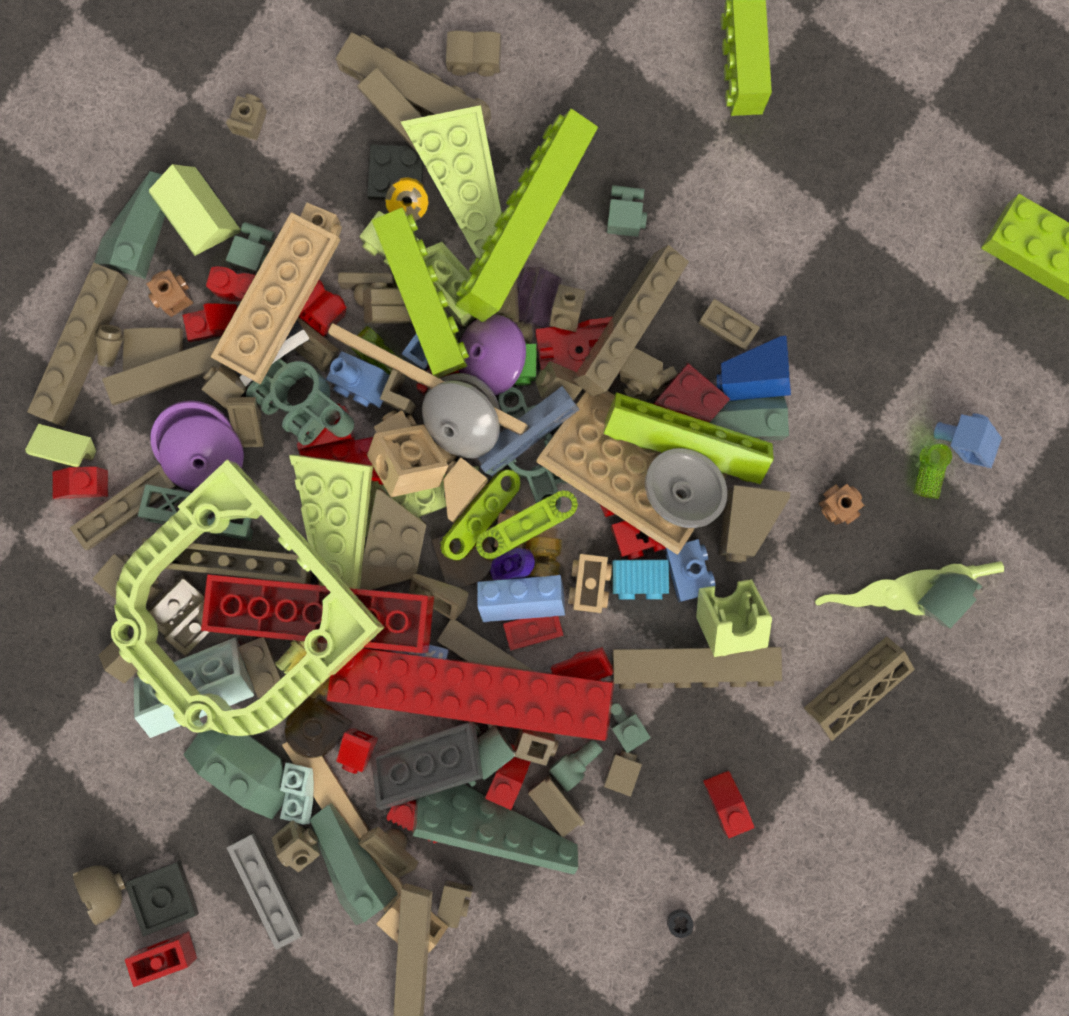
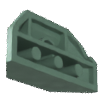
(239, 769)

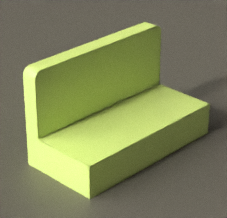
(60, 446)

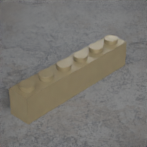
(422, 90)
(630, 321)
(77, 345)
(241, 563)
(695, 665)

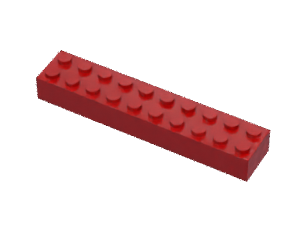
(475, 692)

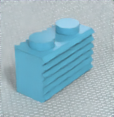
(640, 577)

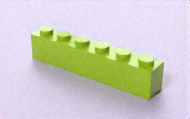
(419, 292)
(666, 430)

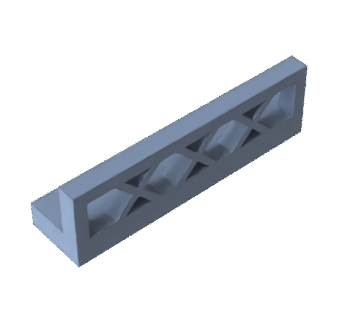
(541, 421)

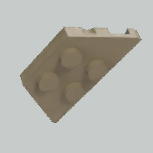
(391, 544)

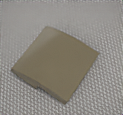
(150, 344)
(180, 615)

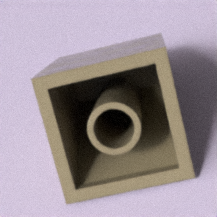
(748, 520)

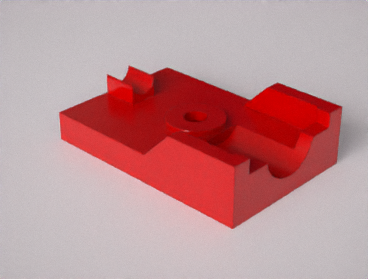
(560, 344)

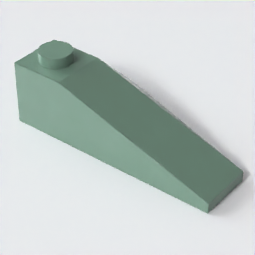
(134, 233)
(354, 874)

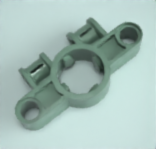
(313, 414)
(541, 480)

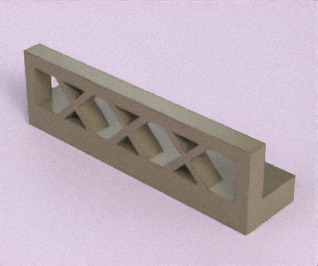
(857, 685)

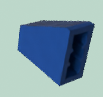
(757, 372)

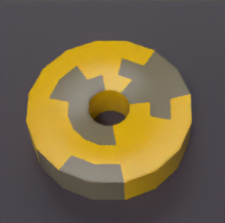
(411, 188)

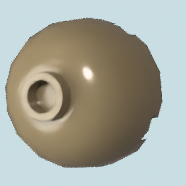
(99, 891)

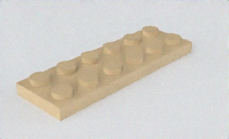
(275, 298)

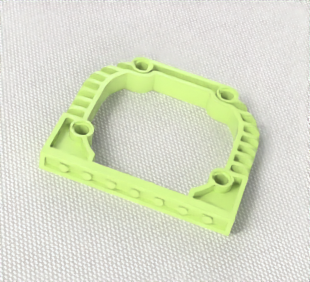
(344, 621)

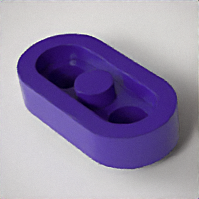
(512, 564)

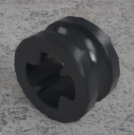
(688, 922)

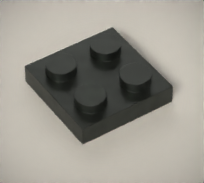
(388, 165)
(161, 898)

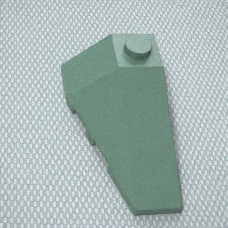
(756, 417)

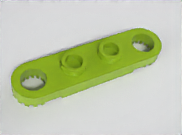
(480, 514)
(526, 524)

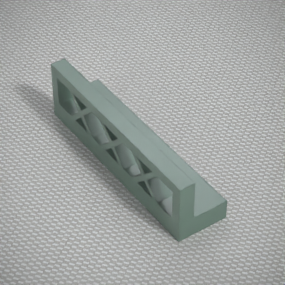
(161, 515)

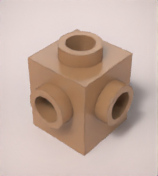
(169, 292)
(832, 505)

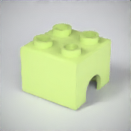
(734, 622)

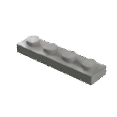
(265, 891)

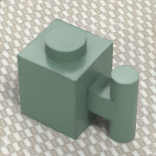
(624, 215)
(250, 253)
(628, 728)

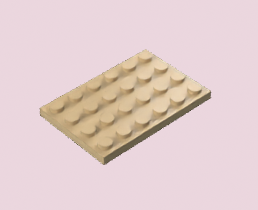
(609, 470)

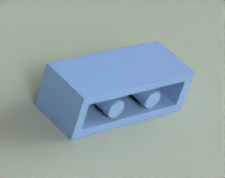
(521, 598)

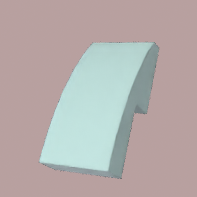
(298, 790)

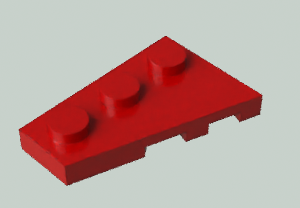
(350, 451)

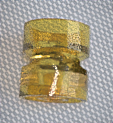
(545, 548)

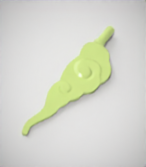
(907, 589)

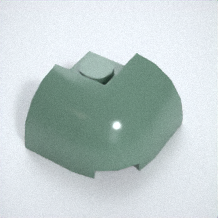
(949, 597)
(493, 751)

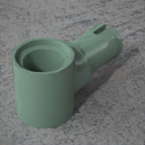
(570, 769)

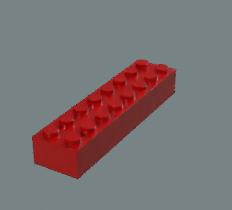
(296, 609)

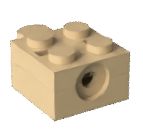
(408, 460)

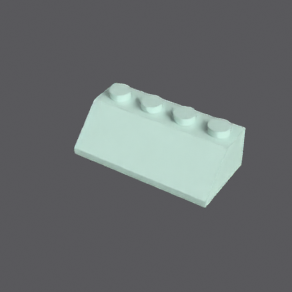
(213, 671)

